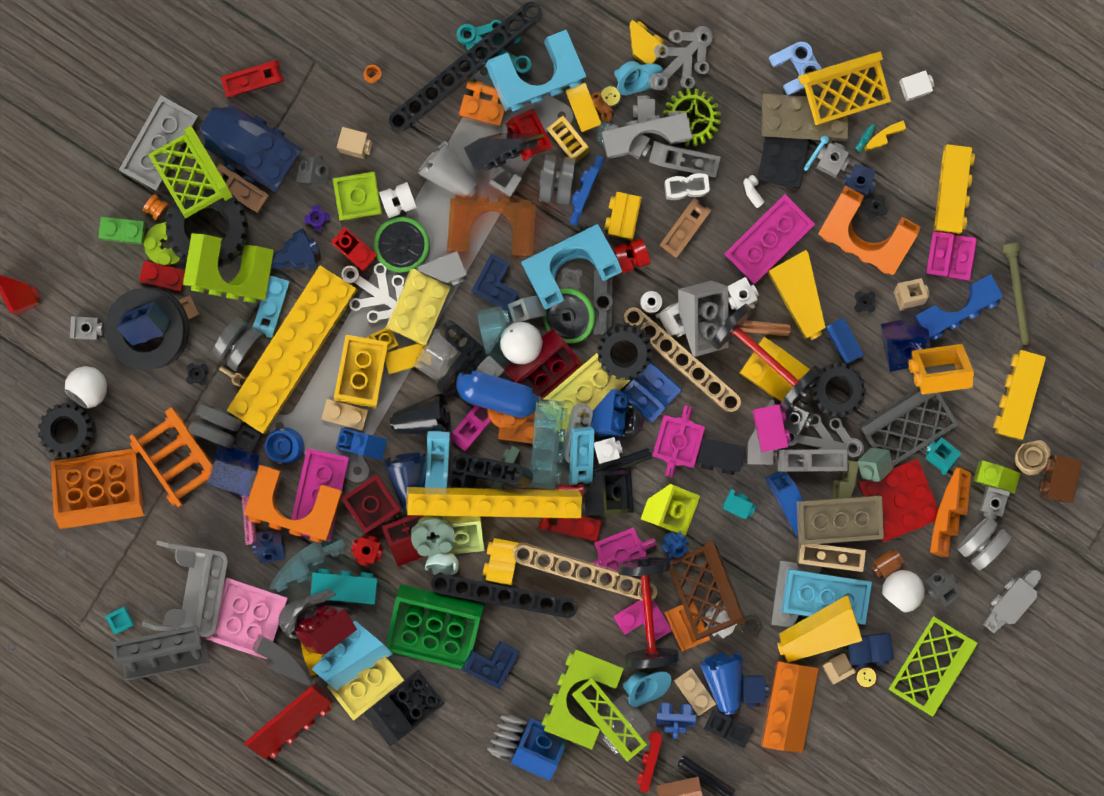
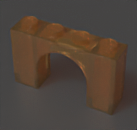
(465, 211)

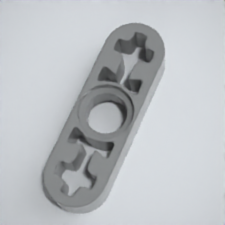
(574, 417)

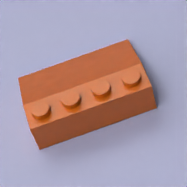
(96, 488)

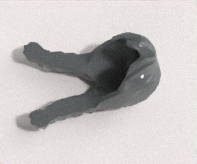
(299, 610)

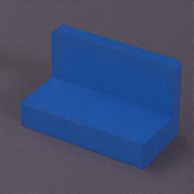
(843, 341)

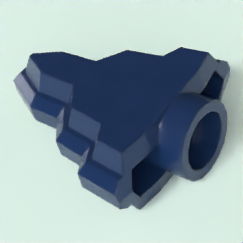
(298, 253)

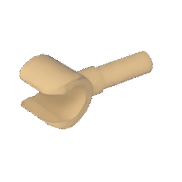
(236, 377)

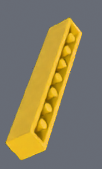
(493, 502)

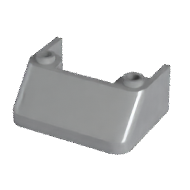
(202, 589)

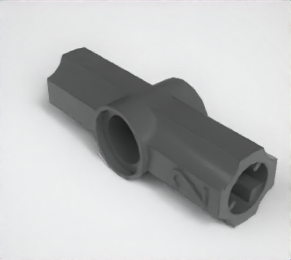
(603, 316)

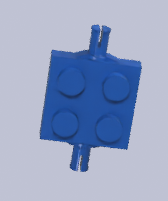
(580, 197)

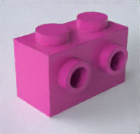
(771, 428)

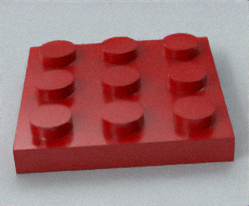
(905, 499)

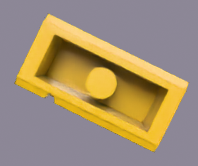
(623, 216)

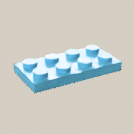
(810, 592)

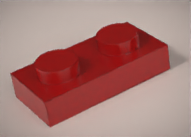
(162, 276)

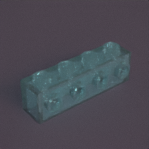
(547, 443)

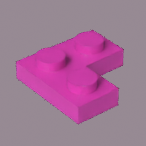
(634, 616)

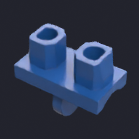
(673, 721)

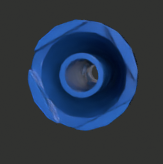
(724, 680)

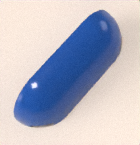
(497, 394)

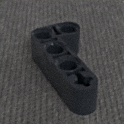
(491, 472)

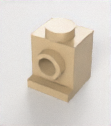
(914, 287)

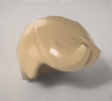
(1032, 457)

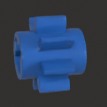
(674, 544)

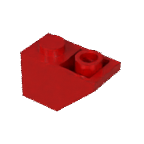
(354, 249)

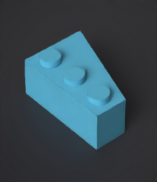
(350, 658)

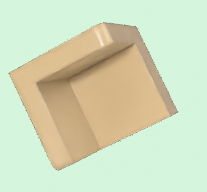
(838, 668)

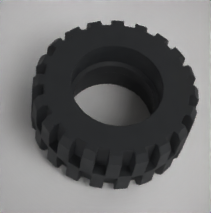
(236, 232)

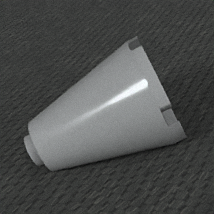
(448, 171)

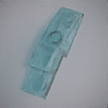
(298, 567)

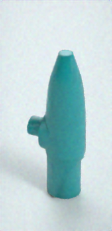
(864, 138)

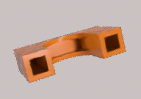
(885, 254)
(263, 507)

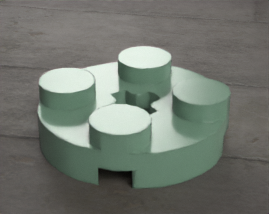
(428, 546)

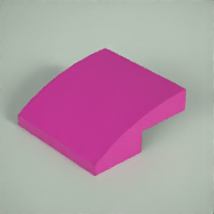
(952, 256)

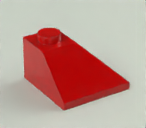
(18, 295)

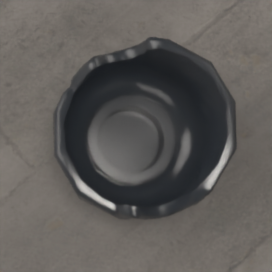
(633, 421)

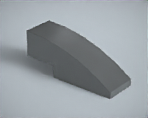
(280, 660)

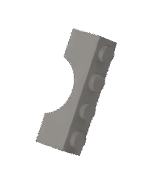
(672, 128)

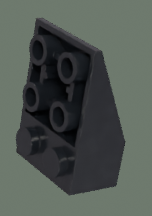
(497, 148)
(404, 708)

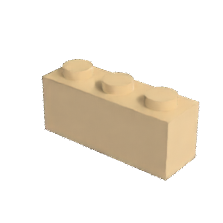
(831, 557)

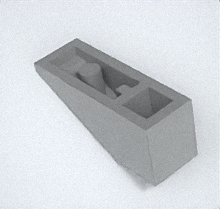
(684, 159)

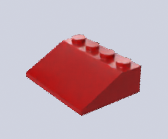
(289, 722)

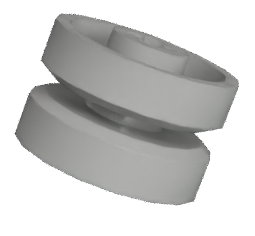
(983, 544)

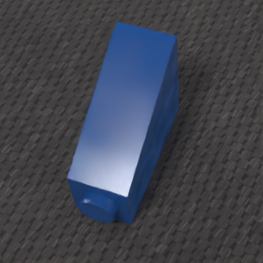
(786, 495)

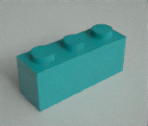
(345, 586)

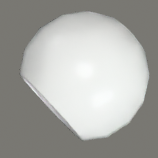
(521, 343)
(86, 386)
(904, 590)

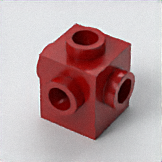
(371, 542)

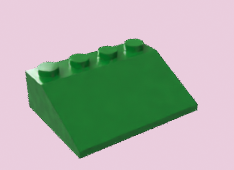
(433, 626)

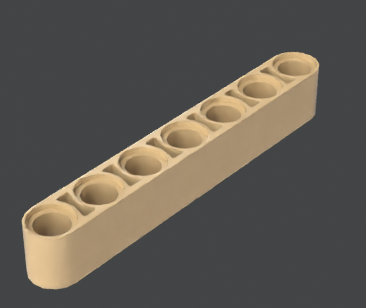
(692, 364)
(575, 566)

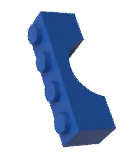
(982, 294)

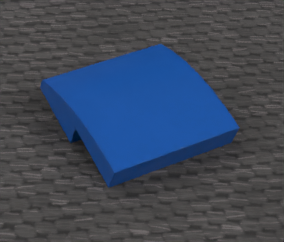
(651, 391)

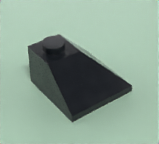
(610, 493)

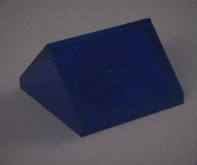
(233, 470)

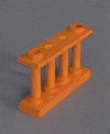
(184, 438)

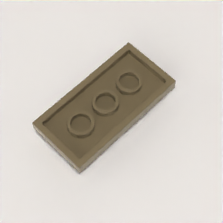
(792, 118)
(840, 520)

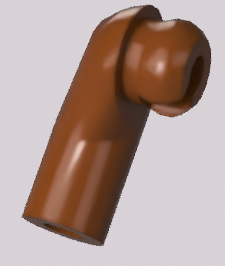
(602, 107)

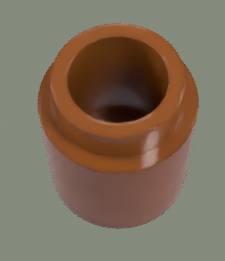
(887, 563)

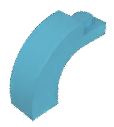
(437, 459)

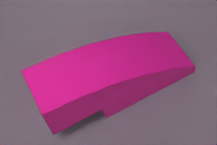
(470, 427)

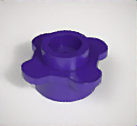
(310, 218)

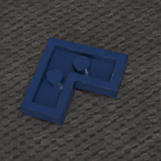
(489, 285)
(494, 669)

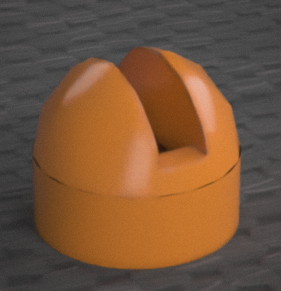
(369, 70)

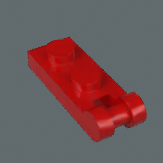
(251, 79)
(579, 527)
(649, 759)

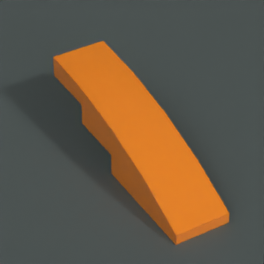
(952, 506)

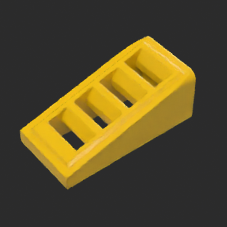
(579, 154)

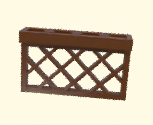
(724, 585)

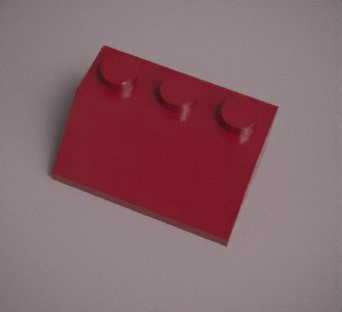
(549, 369)

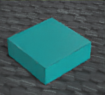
(119, 620)

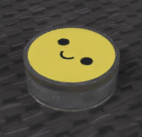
(611, 95)

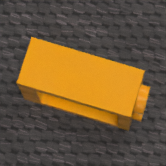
(942, 381)

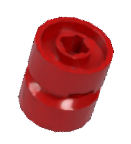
(638, 251)

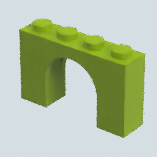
(203, 270)
(581, 668)

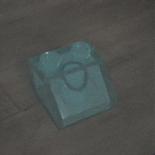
(492, 325)

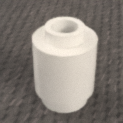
(646, 307)

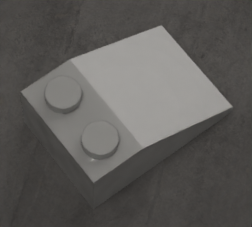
(702, 312)

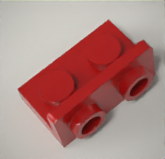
(529, 123)

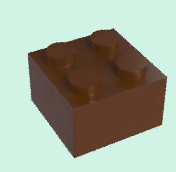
(1060, 479)

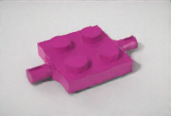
(678, 441)
(621, 548)

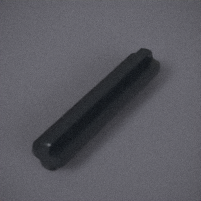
(624, 462)
(705, 776)

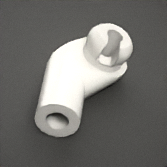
(751, 192)

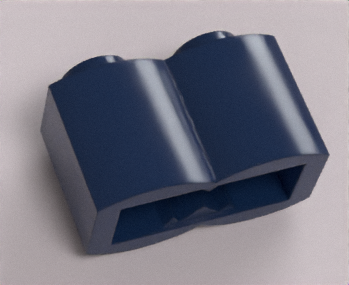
(871, 649)

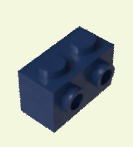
(143, 323)

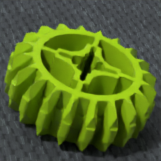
(701, 118)

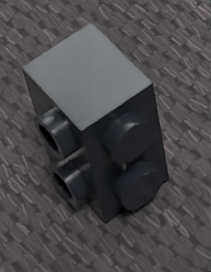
(720, 455)

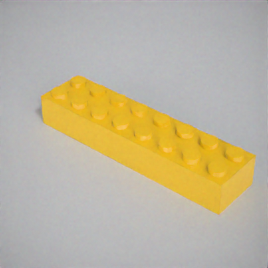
(292, 350)

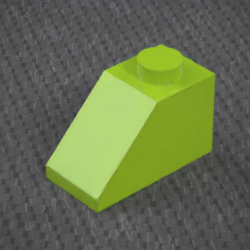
(996, 476)

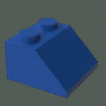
(538, 750)

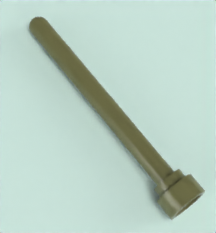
(1012, 252)

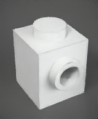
(607, 450)

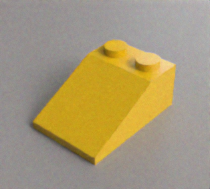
(361, 371)
(765, 377)

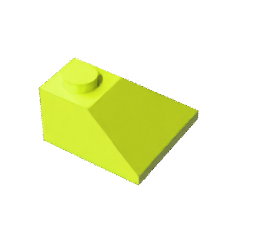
(671, 508)

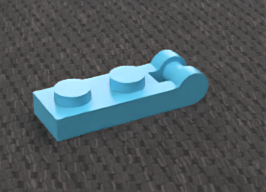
(272, 305)
(581, 455)

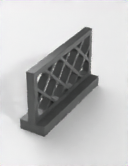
(898, 409)

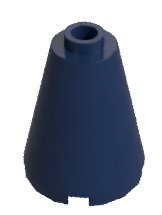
(405, 472)

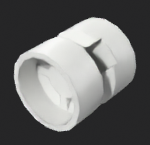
(405, 198)

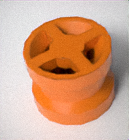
(155, 207)

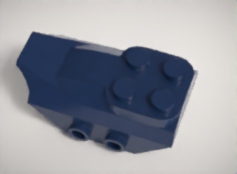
(249, 146)

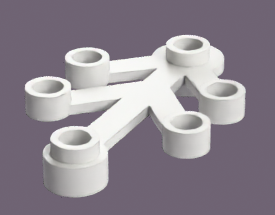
(380, 296)

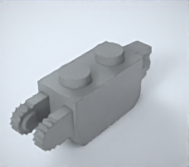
(1013, 601)

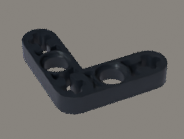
(467, 352)

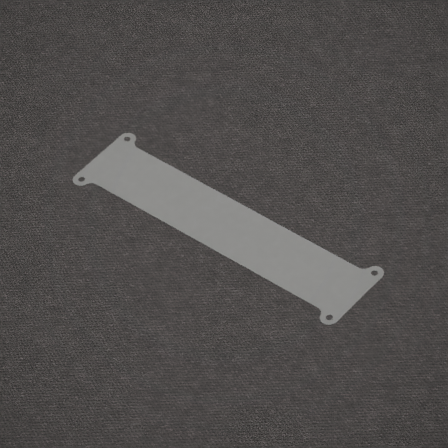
(433, 215)

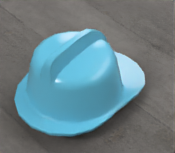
(635, 77)
(646, 687)

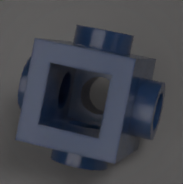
(863, 175)
(269, 546)

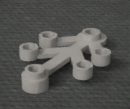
(684, 57)
(827, 441)

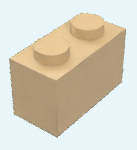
(354, 143)

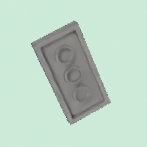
(162, 126)

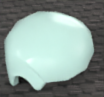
(444, 563)

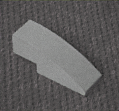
(812, 460)

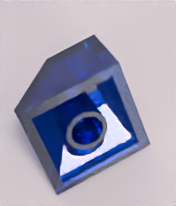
(900, 340)

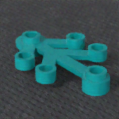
(475, 38)

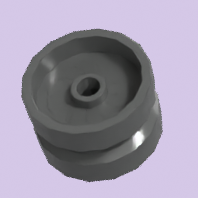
(554, 179)
(237, 343)
(215, 425)

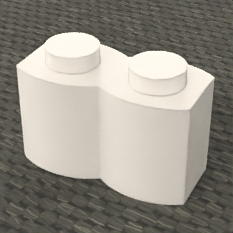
(692, 186)

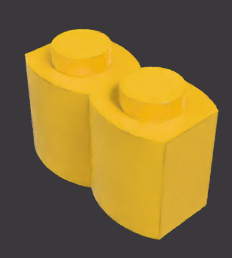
(501, 563)

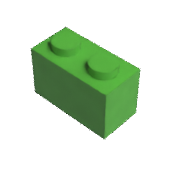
(122, 230)

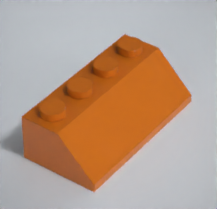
(789, 707)

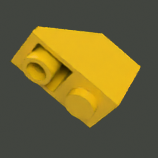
(644, 43)

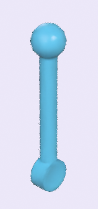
(824, 140)

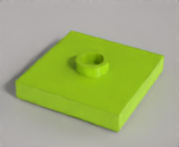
(357, 196)

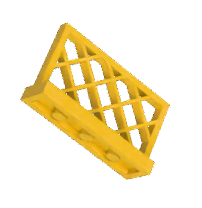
(836, 72)

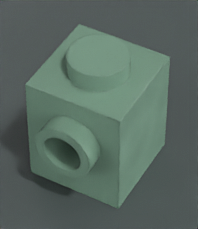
(875, 464)

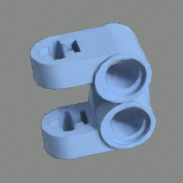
(800, 64)

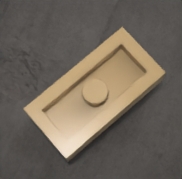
(344, 414)
(695, 692)

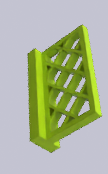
(202, 160)
(950, 675)

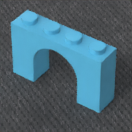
(515, 92)
(586, 245)

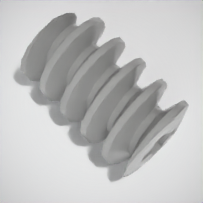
(506, 737)

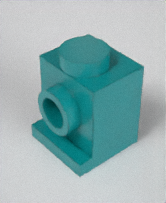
(947, 451)
(738, 505)

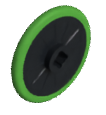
(415, 249)
(581, 315)

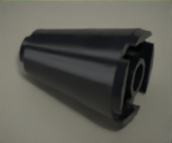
(422, 417)

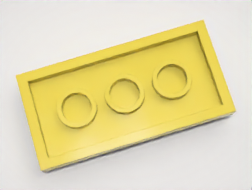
(586, 386)

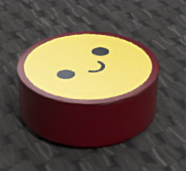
(866, 677)

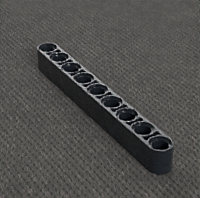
(476, 65)

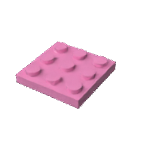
(246, 614)

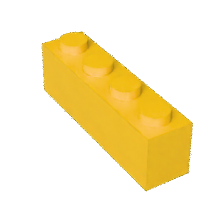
(953, 189)
(1019, 395)

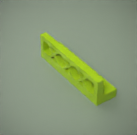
(604, 727)

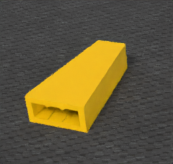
(799, 292)
(821, 632)

